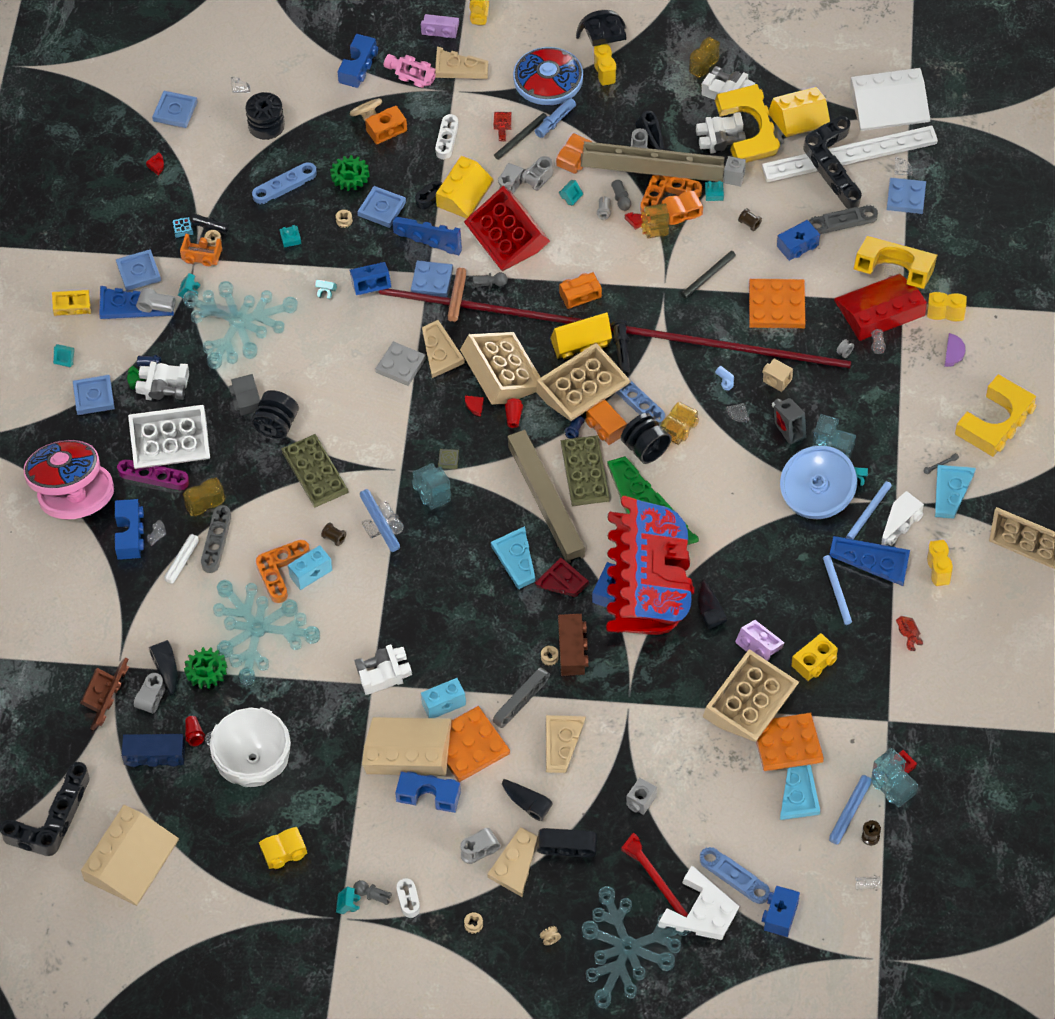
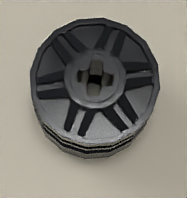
(265, 115)
(274, 414)
(646, 438)

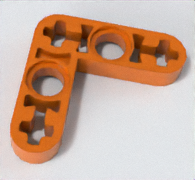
(666, 186)
(275, 563)

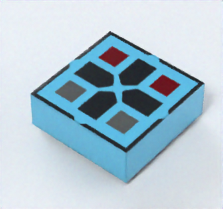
(182, 226)

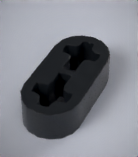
(427, 193)

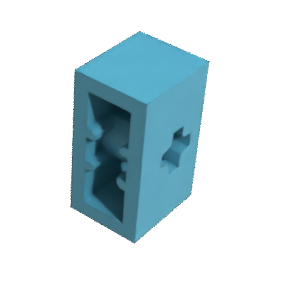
(310, 567)
(443, 698)

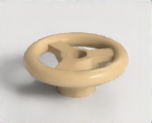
(366, 109)

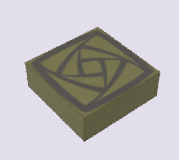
(448, 459)

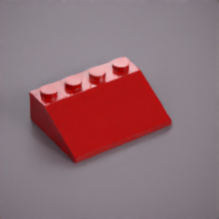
(506, 229)
(881, 306)

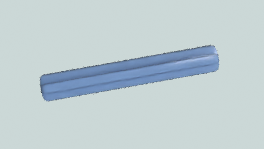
(379, 520)
(850, 809)

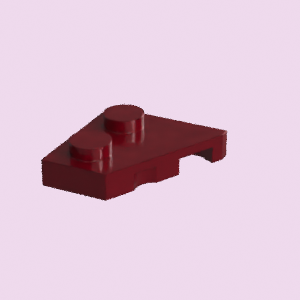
(562, 579)

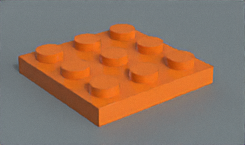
(776, 303)
(789, 743)
(473, 744)

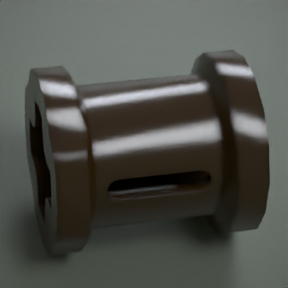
(750, 219)
(333, 534)
(875, 836)

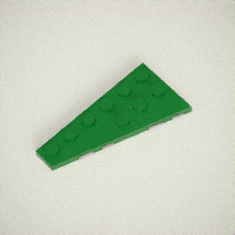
(631, 484)

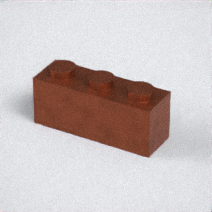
(572, 644)

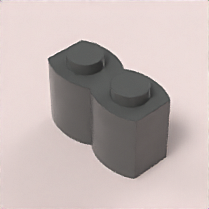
(245, 393)

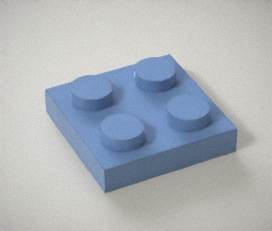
(174, 109)
(906, 195)
(381, 206)
(138, 270)
(432, 278)
(93, 394)

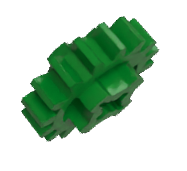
(349, 173)
(205, 665)

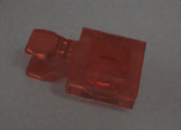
(502, 122)
(909, 629)

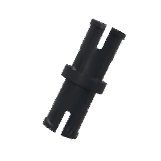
(210, 223)

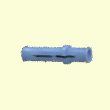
(551, 121)

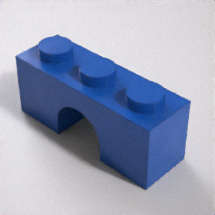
(354, 71)
(129, 543)
(412, 786)

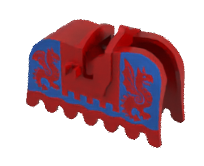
(649, 569)

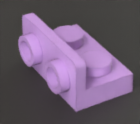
(439, 26)
(759, 640)

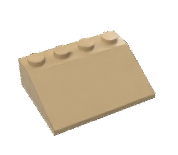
(500, 366)
(581, 382)
(1023, 537)
(750, 697)
(407, 746)
(129, 855)

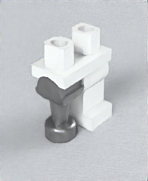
(712, 85)
(720, 132)
(162, 380)
(387, 672)

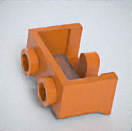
(200, 252)

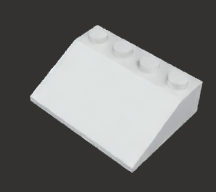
(889, 99)
(169, 436)

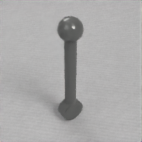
(954, 457)

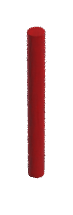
(660, 883)

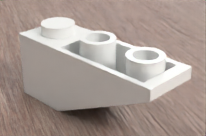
(903, 513)

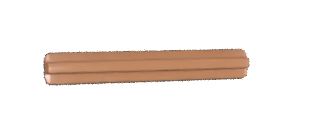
(457, 294)

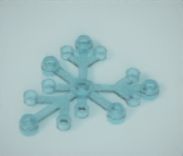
(258, 314)
(289, 631)
(618, 967)

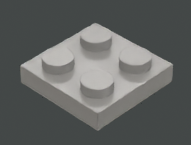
(400, 363)

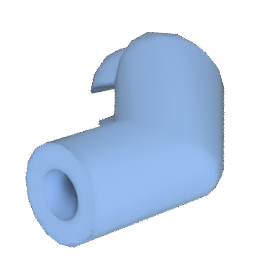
(727, 378)

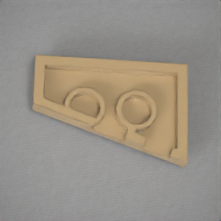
(457, 66)
(440, 349)
(561, 740)
(514, 863)

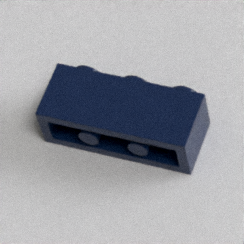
(153, 749)

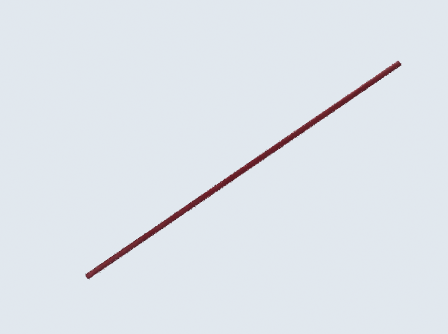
(630, 330)

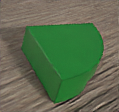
(133, 377)

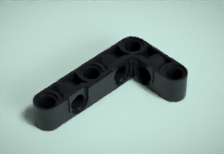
(824, 160)
(58, 820)

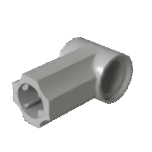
(151, 300)

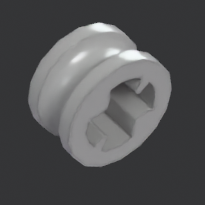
(845, 348)

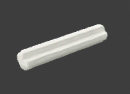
(181, 558)

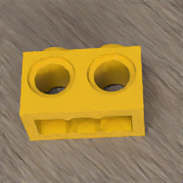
(71, 302)
(811, 654)

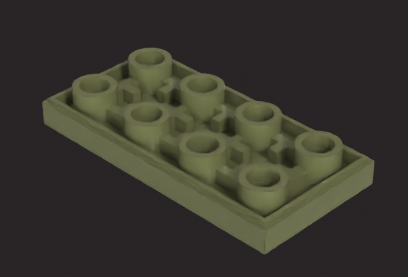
(315, 470)
(584, 470)

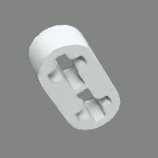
(403, 898)

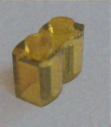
(704, 57)
(655, 221)
(680, 422)
(205, 496)

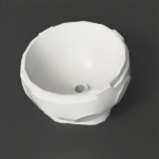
(250, 735)

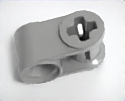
(639, 138)
(538, 173)
(511, 177)
(150, 693)
(479, 845)

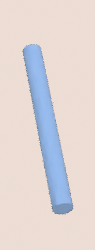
(869, 510)
(837, 590)

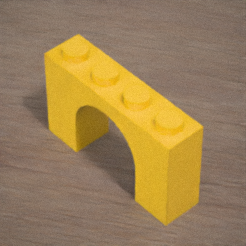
(750, 100)
(878, 251)
(993, 437)

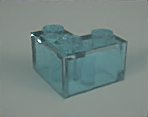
(827, 434)
(432, 485)
(891, 778)

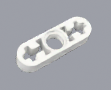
(449, 143)

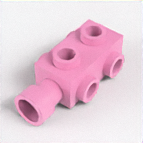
(416, 72)

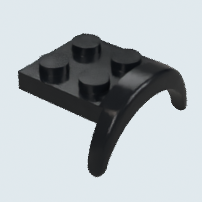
(602, 27)

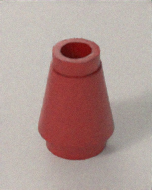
(513, 412)
(193, 732)

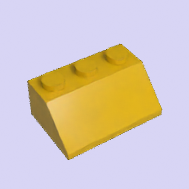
(799, 111)
(463, 187)
(581, 335)

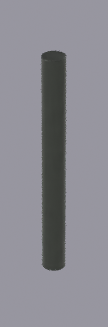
(520, 136)
(708, 274)

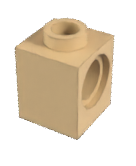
(777, 374)

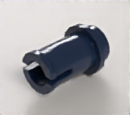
(146, 360)
(574, 427)

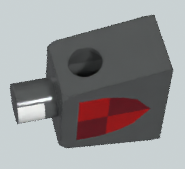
(790, 420)

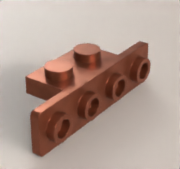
(100, 691)

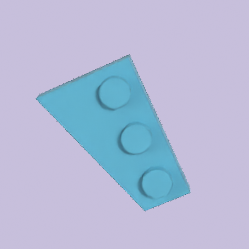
(951, 488)
(515, 557)
(799, 794)

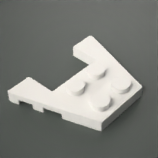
(709, 915)

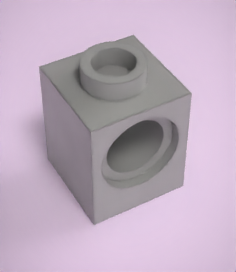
(734, 171)
(644, 789)

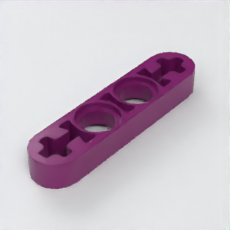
(152, 478)

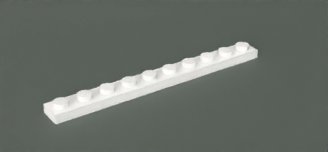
(853, 153)

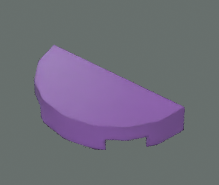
(955, 350)

